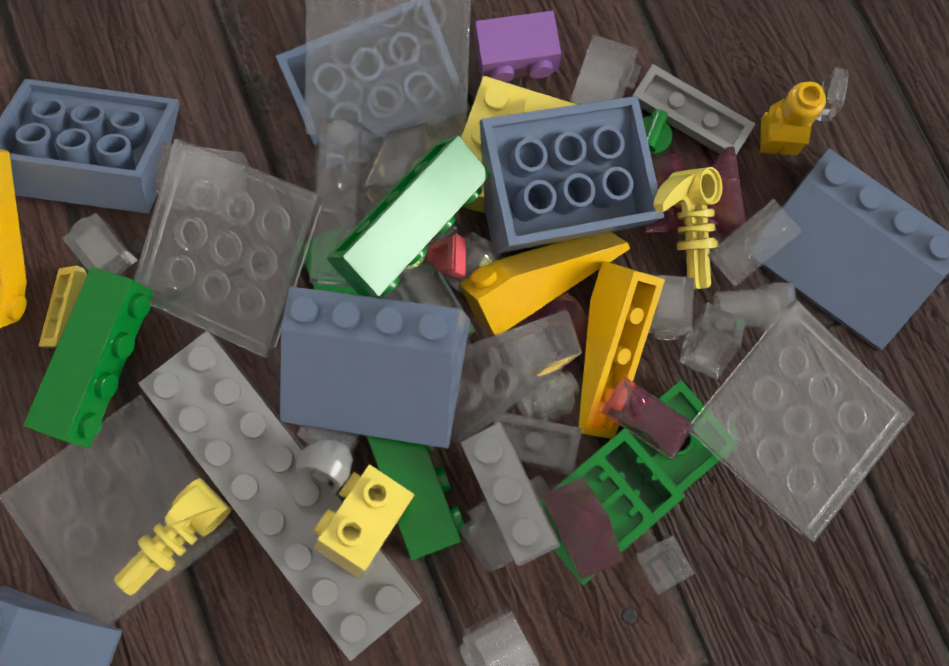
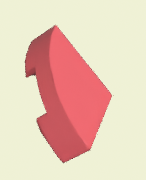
(448, 256)

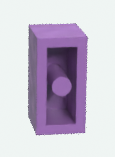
(518, 46)

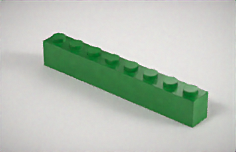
(427, 520)

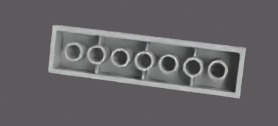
(254, 467)

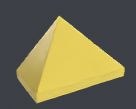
(63, 298)

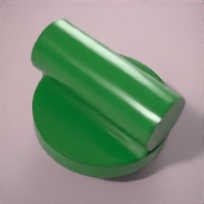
(657, 131)

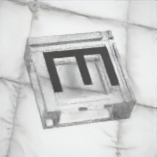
(835, 91)
(664, 564)

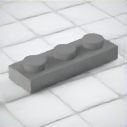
(693, 111)
(510, 494)

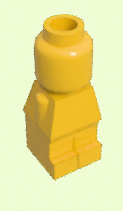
(789, 121)

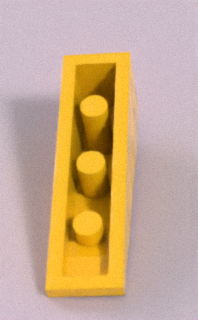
(12, 266)
(525, 282)
(616, 336)

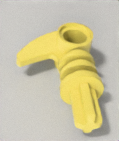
(693, 192)
(193, 510)

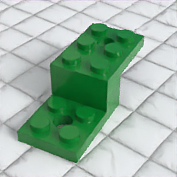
(638, 481)

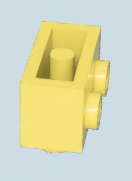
(362, 521)

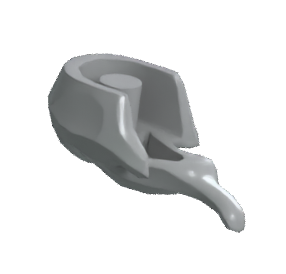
(328, 461)

